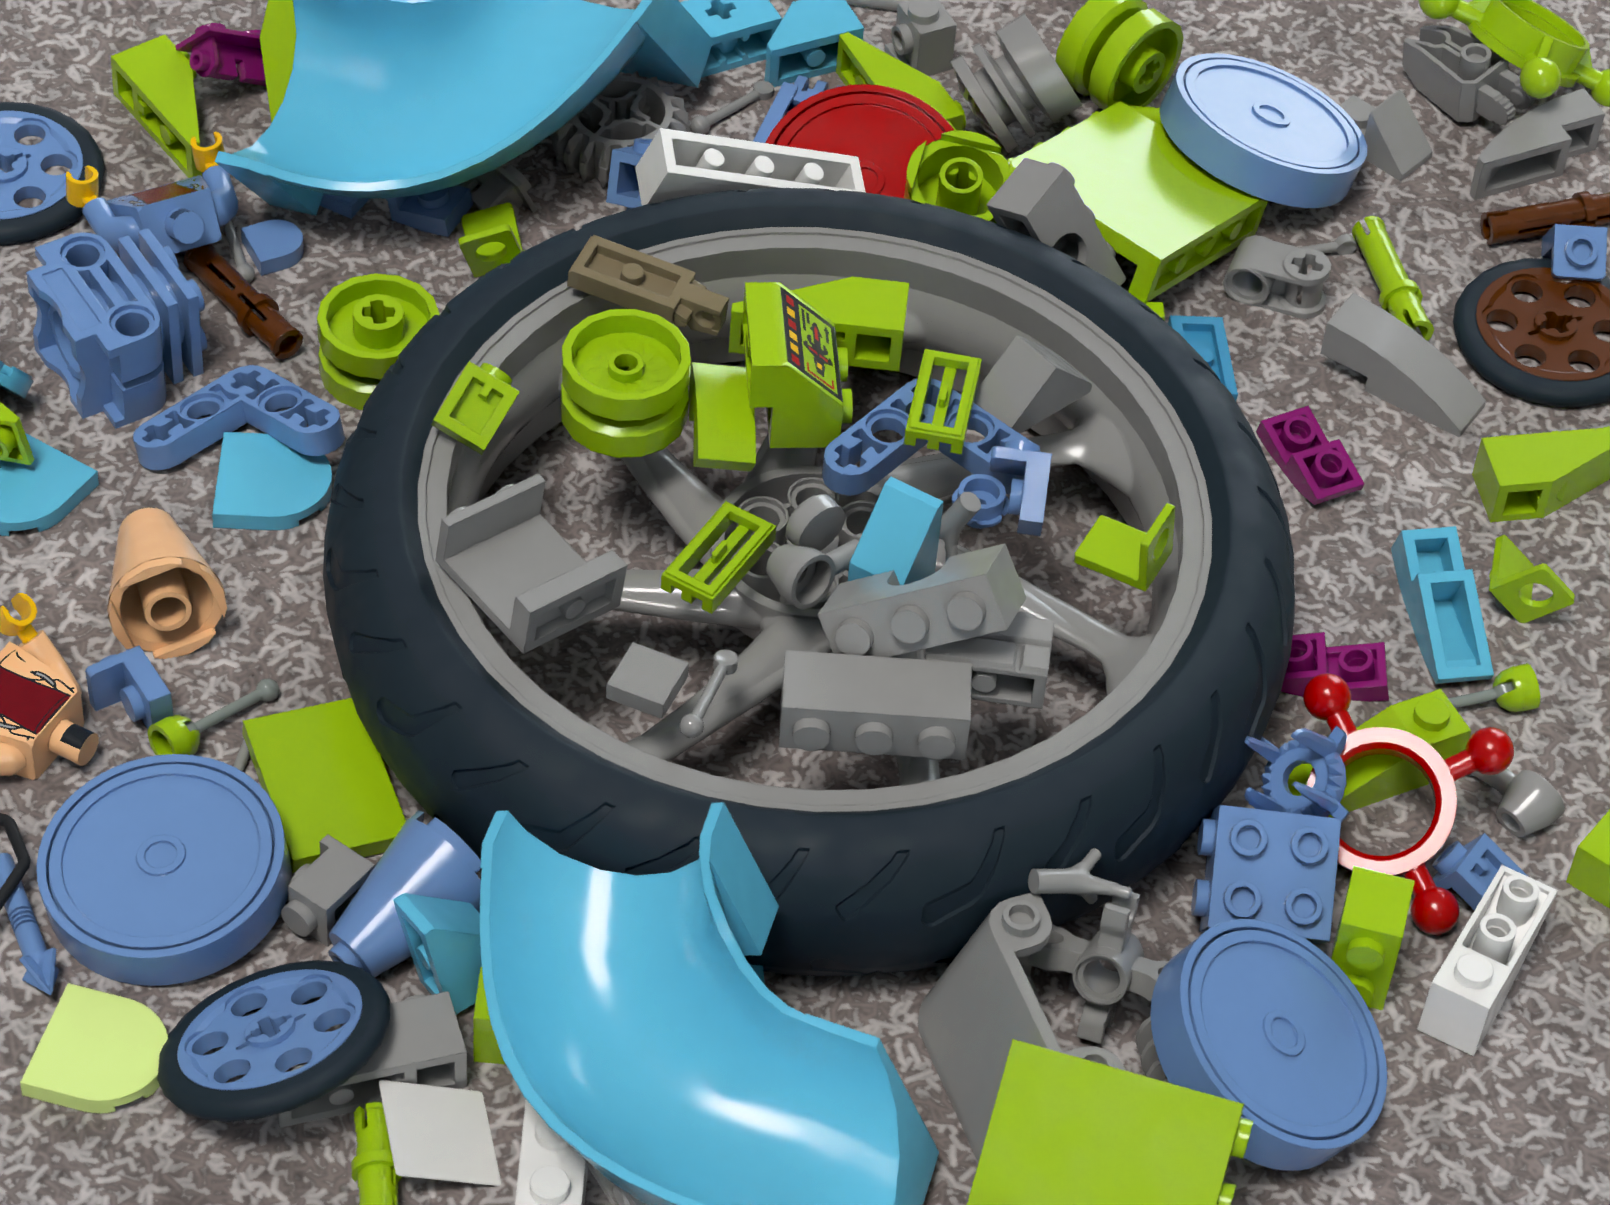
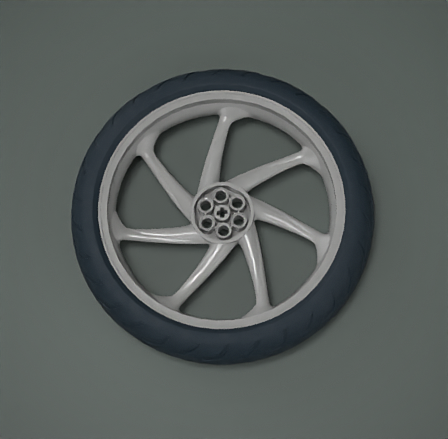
(856, 873)

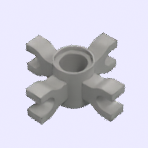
(1091, 979)

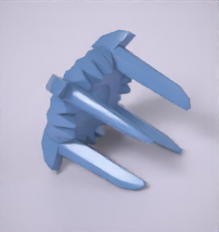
(1307, 748)

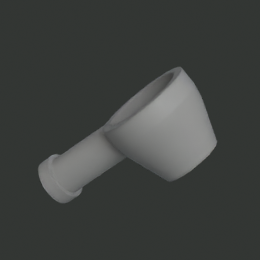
(807, 574)
(1527, 801)

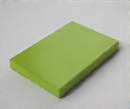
(324, 779)

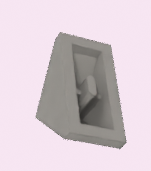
(1029, 385)

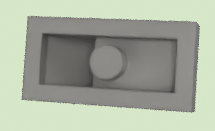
(1391, 134)

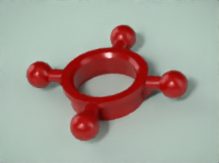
(1487, 752)

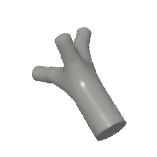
(956, 519)
(1076, 881)

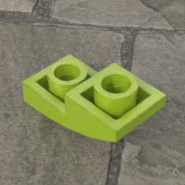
(721, 418)

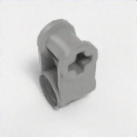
(1275, 274)

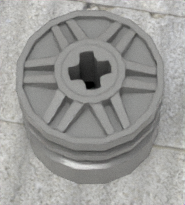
(1015, 83)

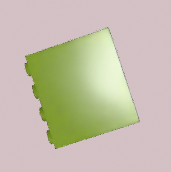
(1150, 197)
(1103, 1137)

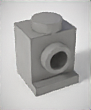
(923, 36)
(324, 889)

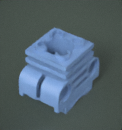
(116, 322)

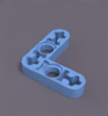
(231, 404)
(883, 457)

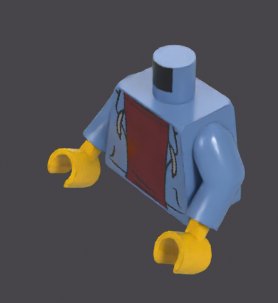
(177, 213)

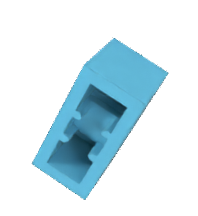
(737, 28)

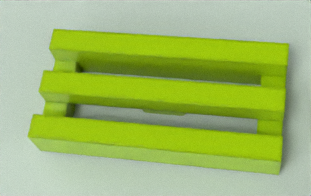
(937, 431)
(697, 587)

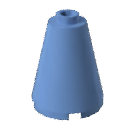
(419, 862)

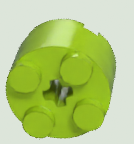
(958, 173)

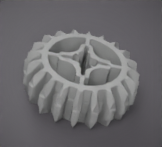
(617, 116)

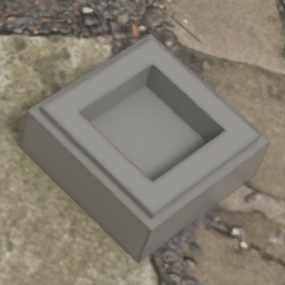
(647, 680)

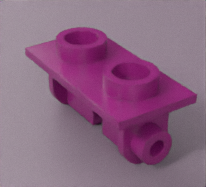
(219, 50)

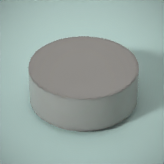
(815, 522)

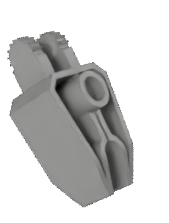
(1463, 75)

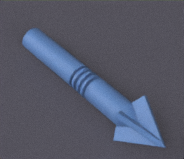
(35, 957)

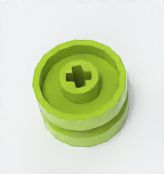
(1119, 52)
(365, 329)
(625, 382)

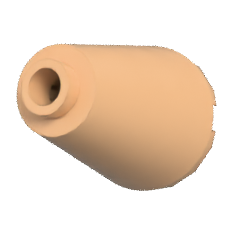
(162, 588)

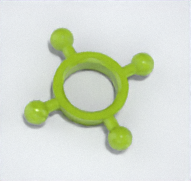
(1532, 40)

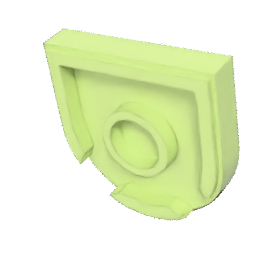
(96, 1052)

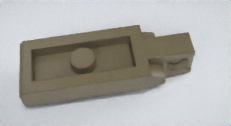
(647, 285)

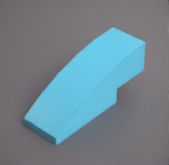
(1442, 604)

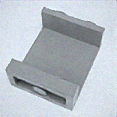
(524, 568)

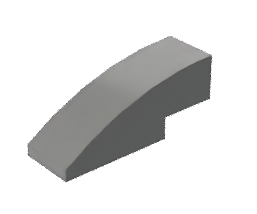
(1538, 144)
(1401, 365)

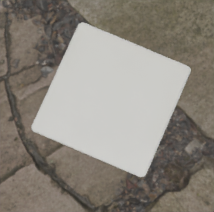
(439, 1133)

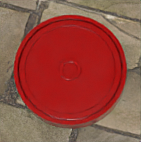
(865, 122)

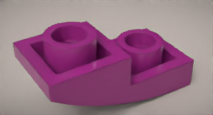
(1310, 462)
(1358, 665)

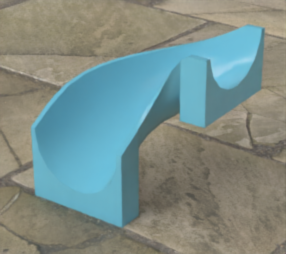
(446, 89)
(664, 1046)

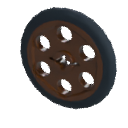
(1543, 330)

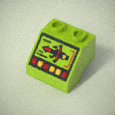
(794, 367)

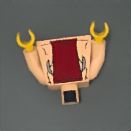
(38, 700)

